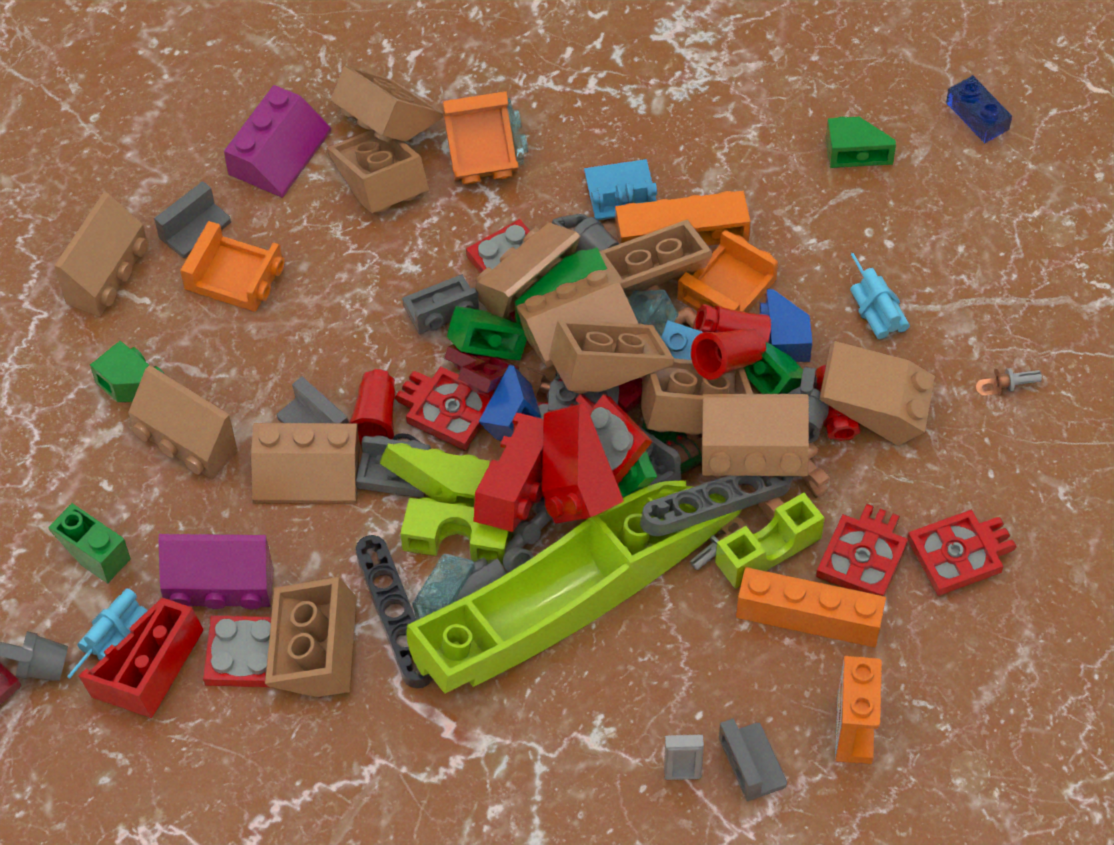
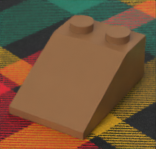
(379, 170)
(605, 354)
(878, 391)

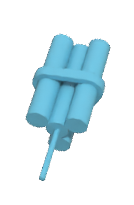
(878, 303)
(110, 626)

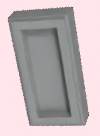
(683, 757)

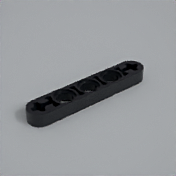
(386, 596)

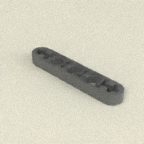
(705, 507)

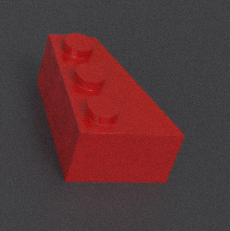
(515, 480)
(147, 660)

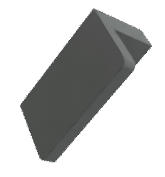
(186, 218)
(310, 406)
(751, 759)

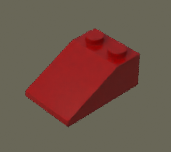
(575, 467)

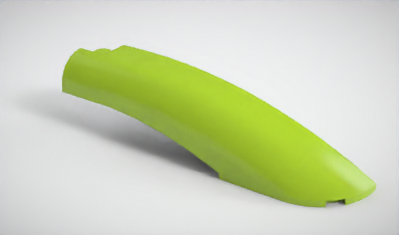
(554, 592)

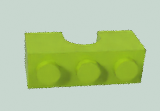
(431, 521)
(790, 531)

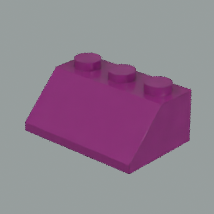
(276, 142)
(216, 570)

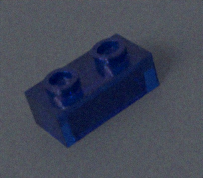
(978, 109)

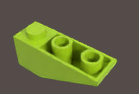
(436, 473)

